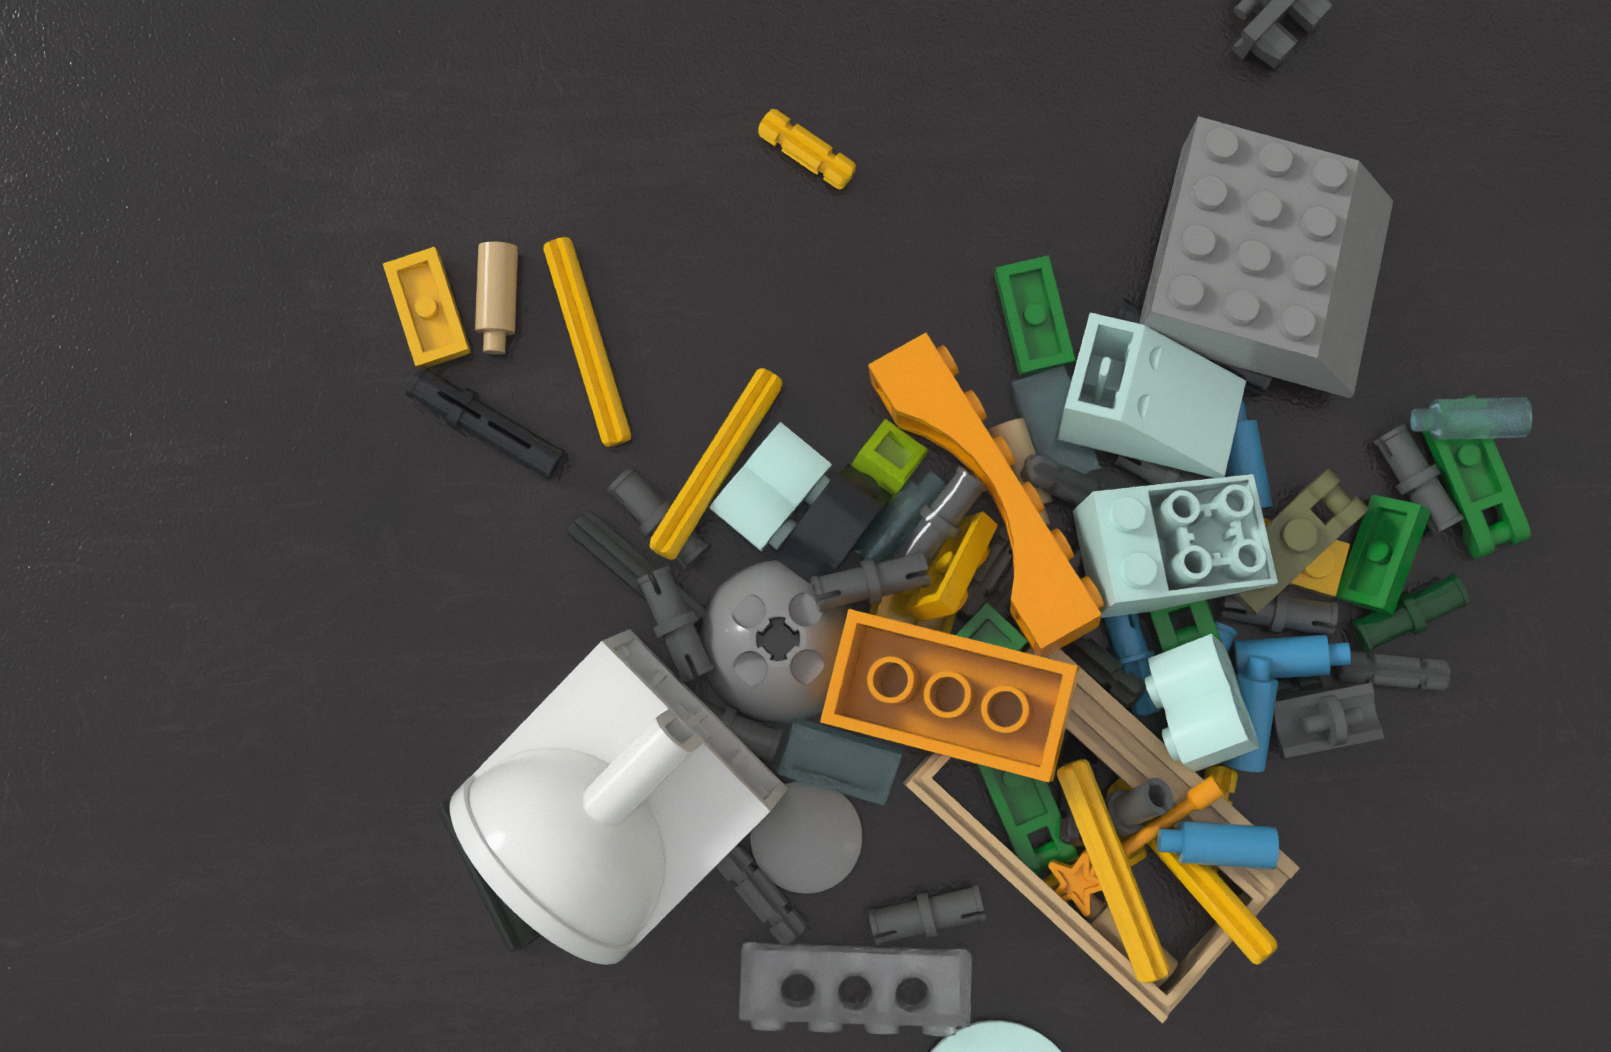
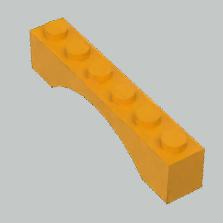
(926, 400)

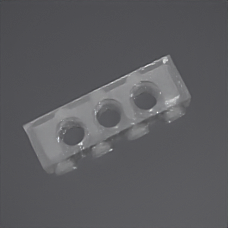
(939, 1013)

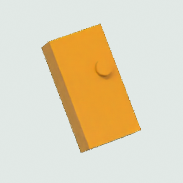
(950, 695)

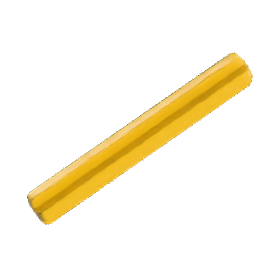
(587, 342)
(715, 464)
(1113, 871)
(1217, 900)

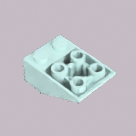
(1151, 399)
(1174, 543)

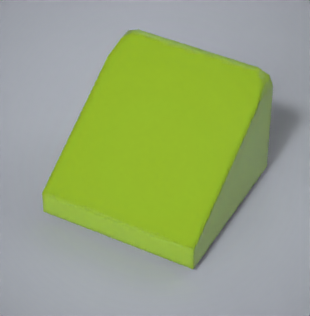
(890, 457)

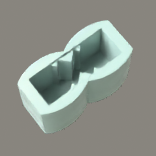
(772, 488)
(1200, 704)

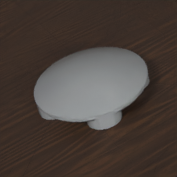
(808, 839)

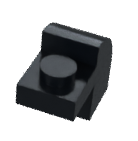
(833, 524)

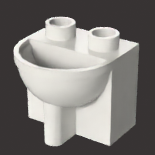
(610, 803)

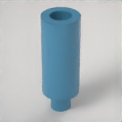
(1248, 457)
(1293, 655)
(1259, 696)
(1221, 844)

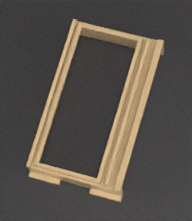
(1134, 757)

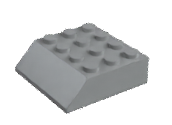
(1269, 256)

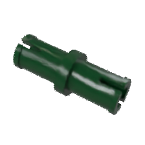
(1411, 613)

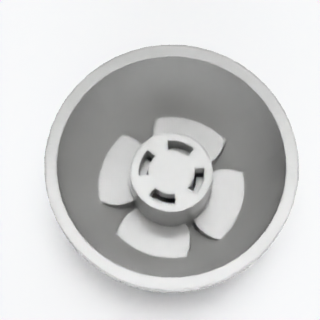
(744, 670)

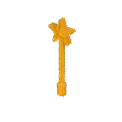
(1080, 880)

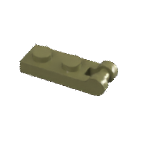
(1300, 536)

